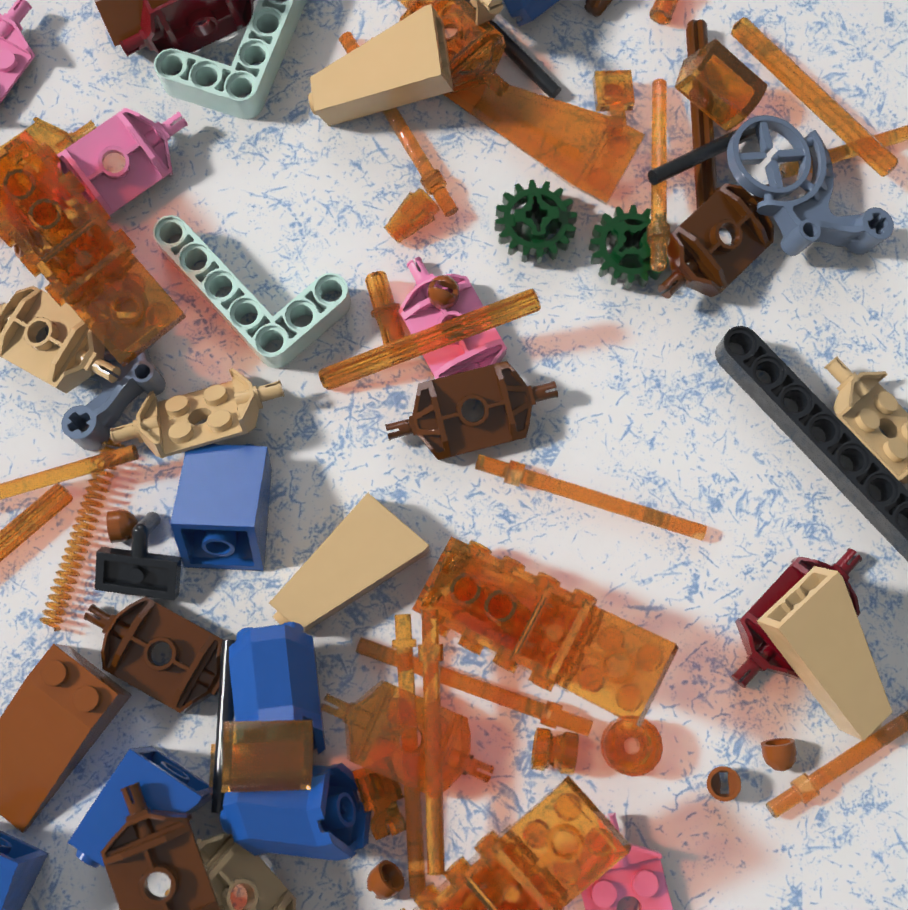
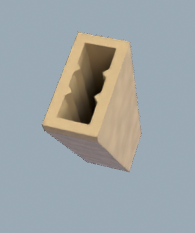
(386, 72)
(351, 562)
(828, 651)

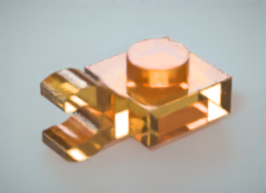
(613, 93)
(380, 795)

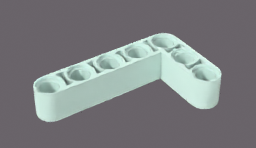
(241, 75)
(241, 301)

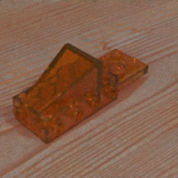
(80, 251)
(545, 630)
(534, 862)

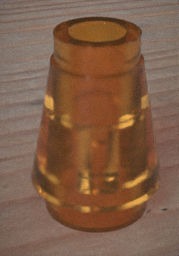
(412, 215)

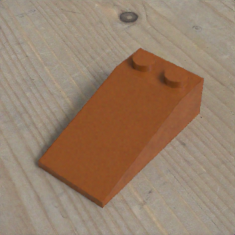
(51, 729)

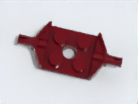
(175, 24)
(760, 649)

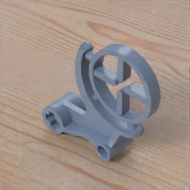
(809, 216)
(111, 402)

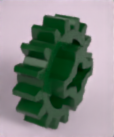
(550, 214)
(623, 230)

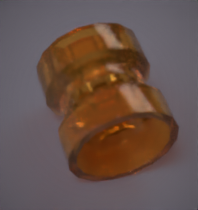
(556, 750)

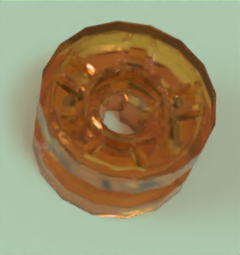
(635, 763)

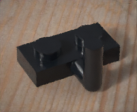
(137, 570)

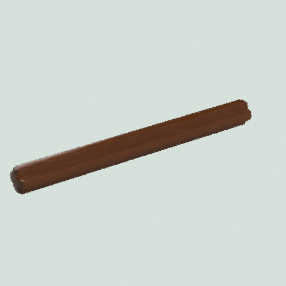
(701, 123)

